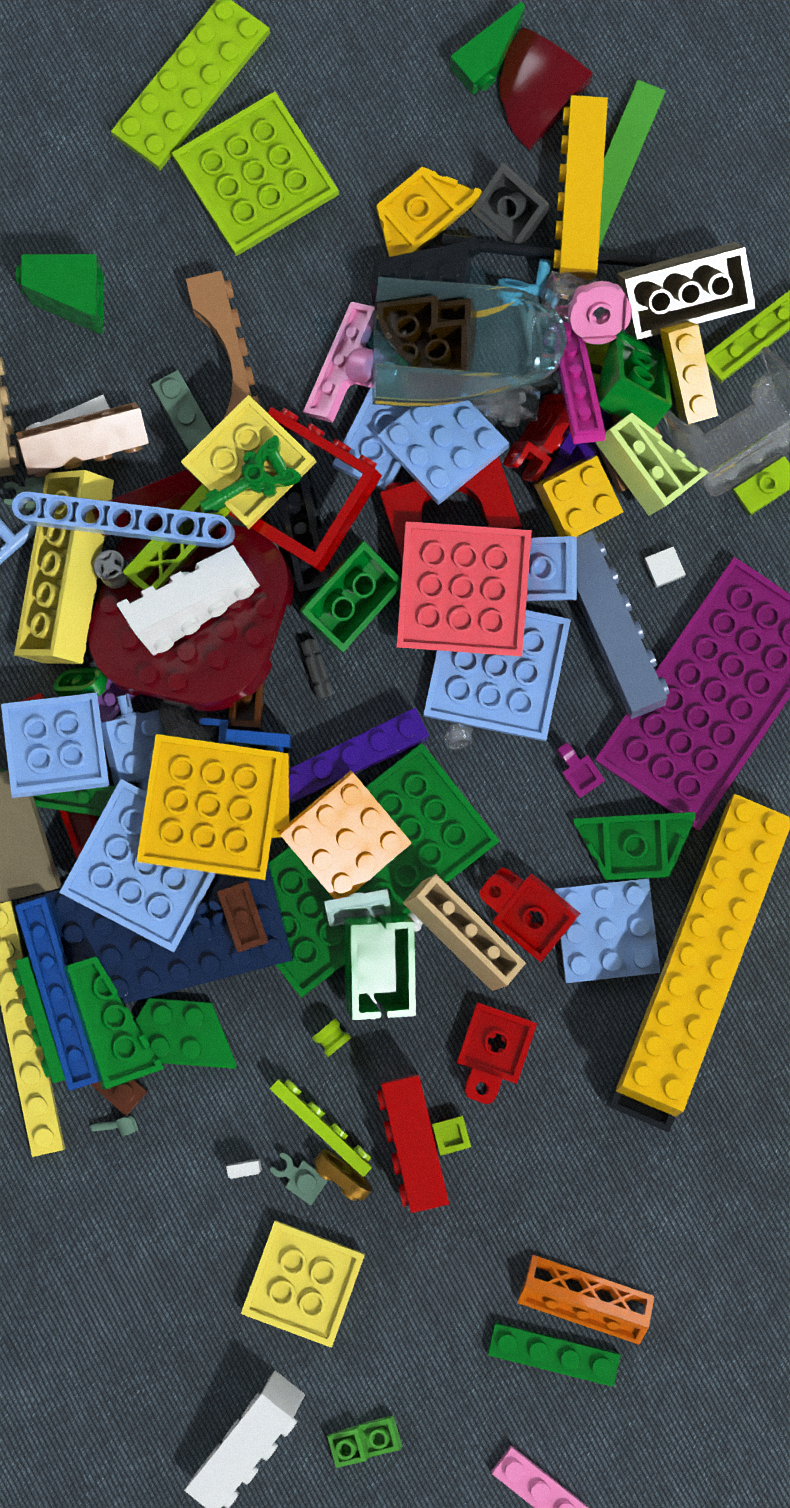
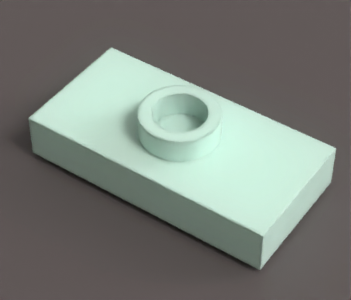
(358, 904)

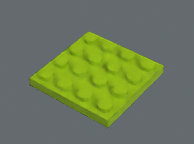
(255, 173)

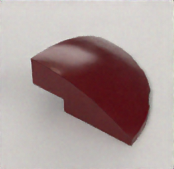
(538, 85)

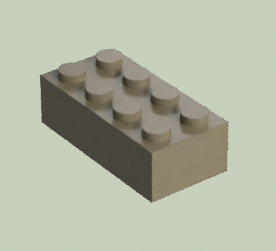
(688, 289)

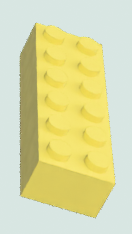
(62, 577)

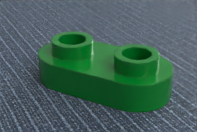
(80, 681)

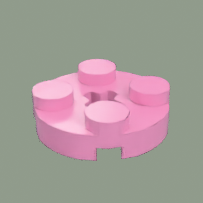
(587, 300)

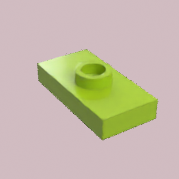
(764, 486)

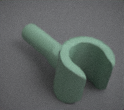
(125, 1125)

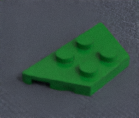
(636, 843)
(185, 1033)

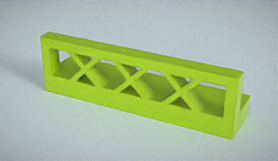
(156, 551)

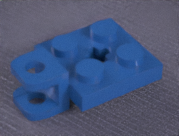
(269, 741)

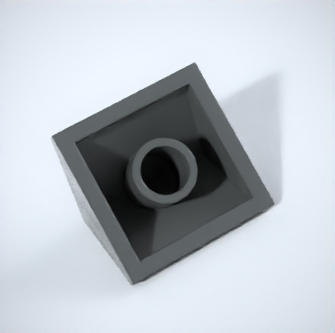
(511, 207)

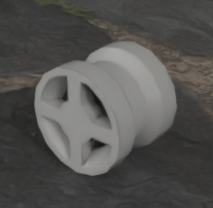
(108, 562)

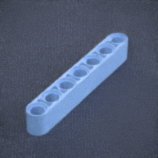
(109, 513)

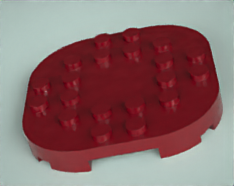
(223, 656)

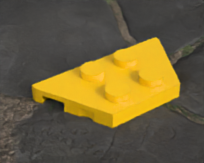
(422, 210)

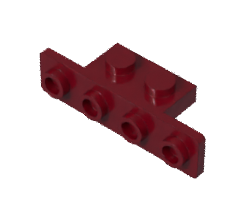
(164, 493)

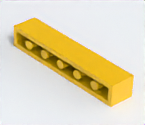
(582, 186)

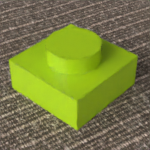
(451, 1135)

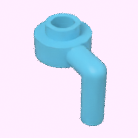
(535, 289)

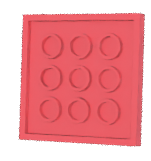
(464, 588)

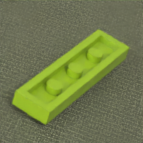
(750, 339)
(332, 1135)

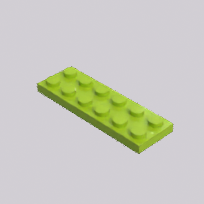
(190, 82)

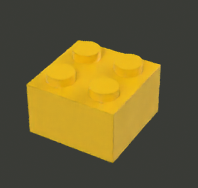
(578, 497)

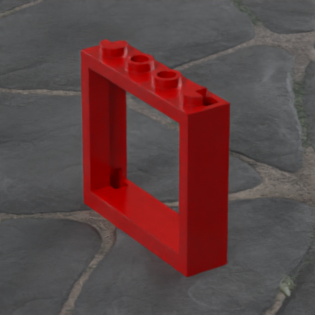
(350, 509)

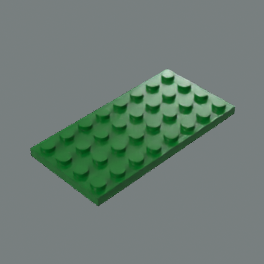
(444, 842)

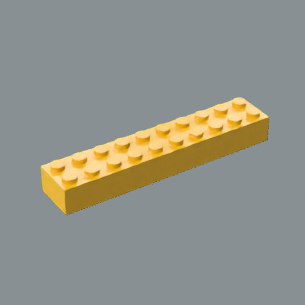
(704, 956)

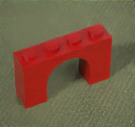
(486, 488)

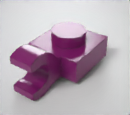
(581, 774)

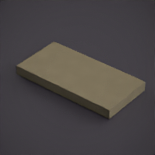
(24, 849)

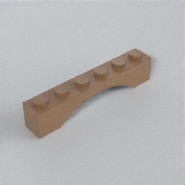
(211, 306)

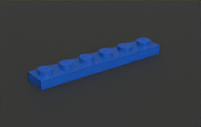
(48, 963)

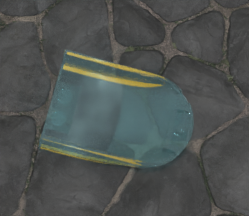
(514, 346)

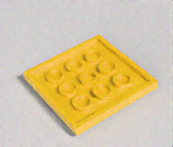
(210, 807)

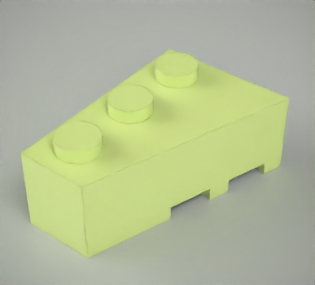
(648, 464)

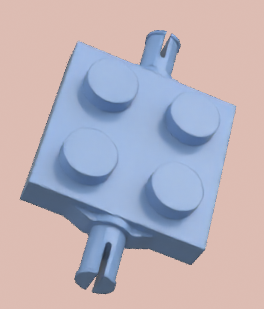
(131, 743)

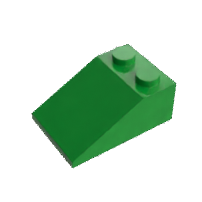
(634, 381)

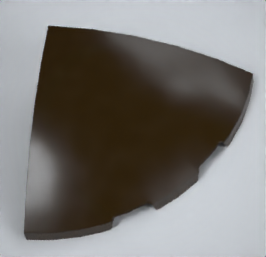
(431, 331)

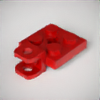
(540, 438)
(514, 901)
(490, 1066)

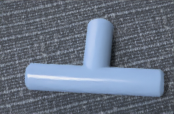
(12, 541)

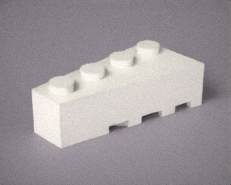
(189, 600)
(246, 1444)

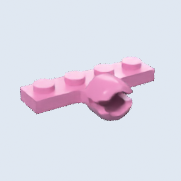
(345, 364)

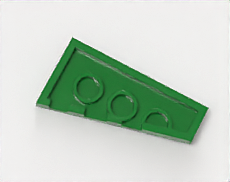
(111, 1034)

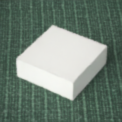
(664, 567)
(244, 1168)

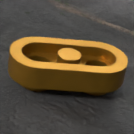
(333, 1168)

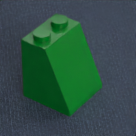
(65, 286)

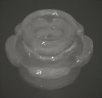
(458, 736)

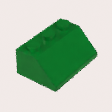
(351, 597)

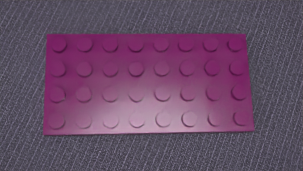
(725, 691)

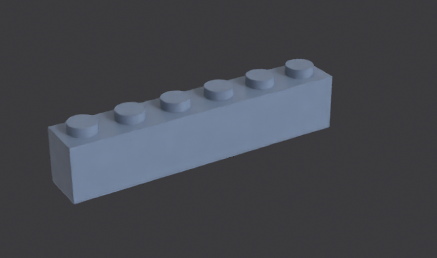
(615, 631)

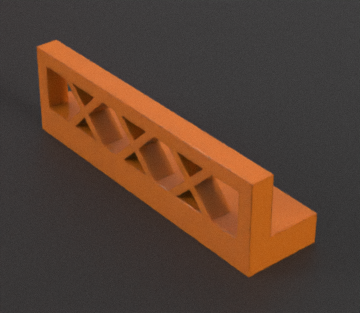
(585, 1306)

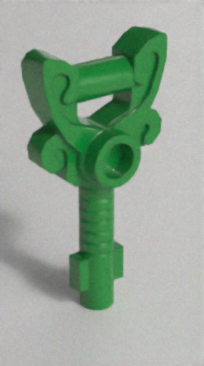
(255, 476)

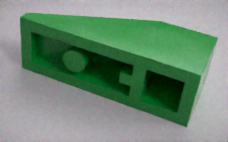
(482, 57)

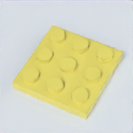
(220, 457)
(303, 1283)

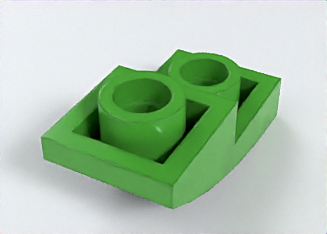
(364, 1441)

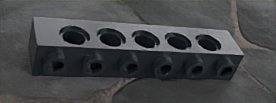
(303, 524)

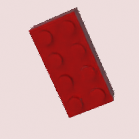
(414, 1143)

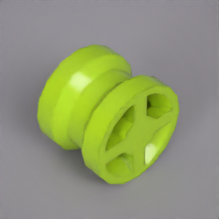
(331, 1037)

